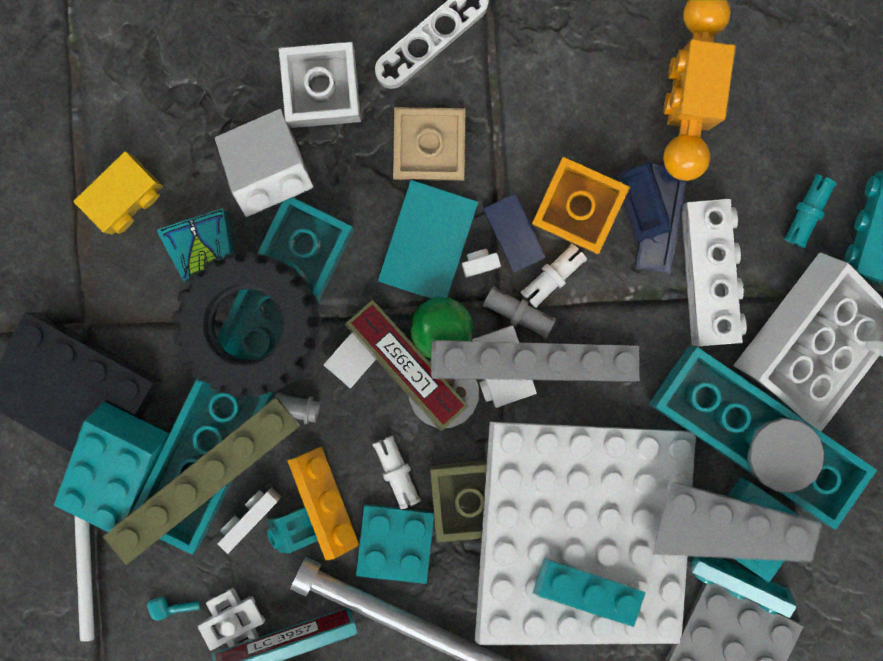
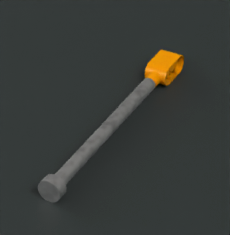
(387, 614)

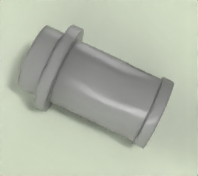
(301, 408)

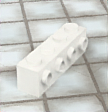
(712, 272)

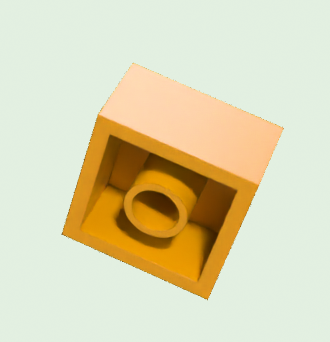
(580, 205)

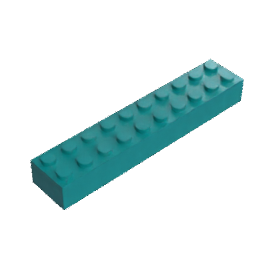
(252, 329)

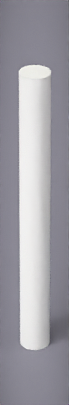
(84, 580)

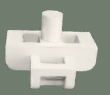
(227, 621)

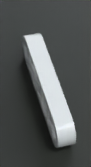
(435, 41)

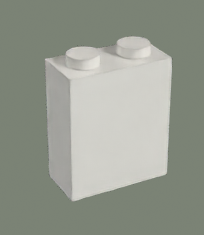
(263, 163)

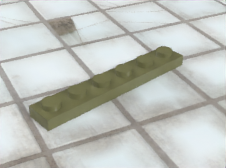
(201, 481)

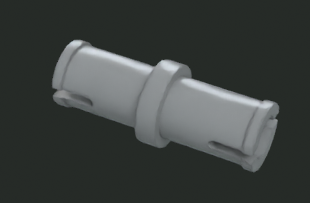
(519, 312)

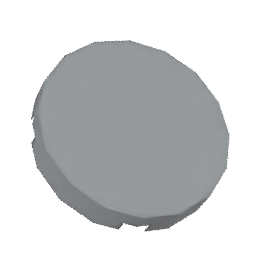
(786, 455)

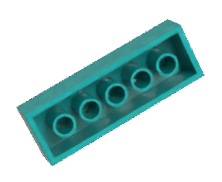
(728, 412)

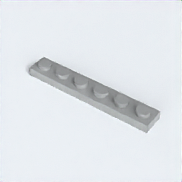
(534, 361)

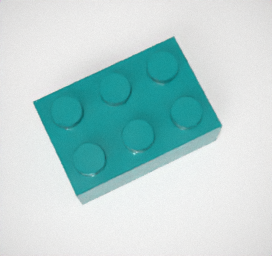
(109, 466)

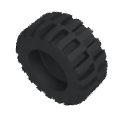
(197, 324)

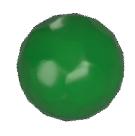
(440, 321)

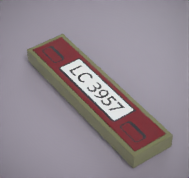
(406, 365)

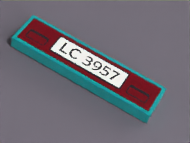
(293, 639)

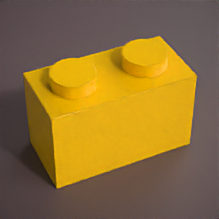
(119, 194)

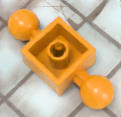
(699, 88)

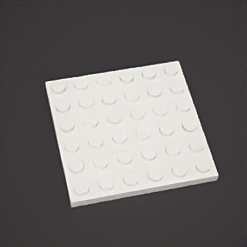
(588, 503)

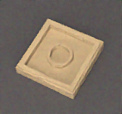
(429, 144)

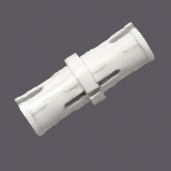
(553, 275)
(396, 472)

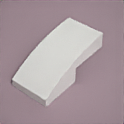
(350, 361)

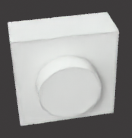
(480, 262)

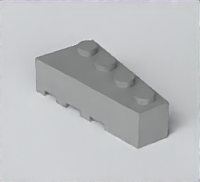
(726, 527)

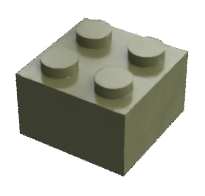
(458, 499)

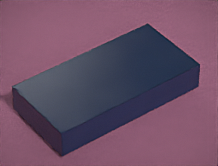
(644, 203)
(514, 233)

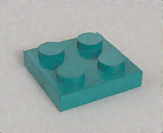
(395, 543)

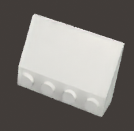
(816, 341)

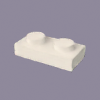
(237, 528)

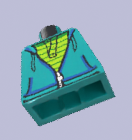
(198, 241)

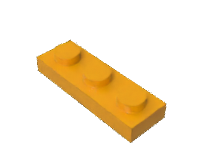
(323, 503)

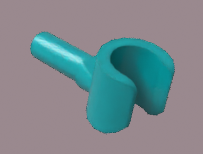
(160, 610)

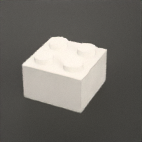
(320, 85)

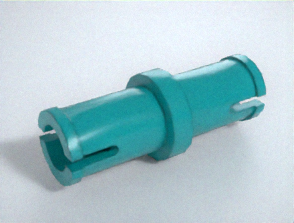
(810, 211)

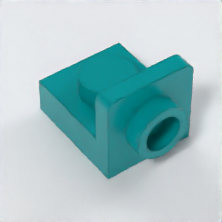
(291, 531)

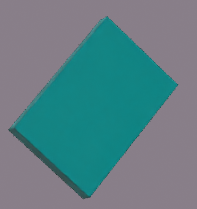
(427, 241)

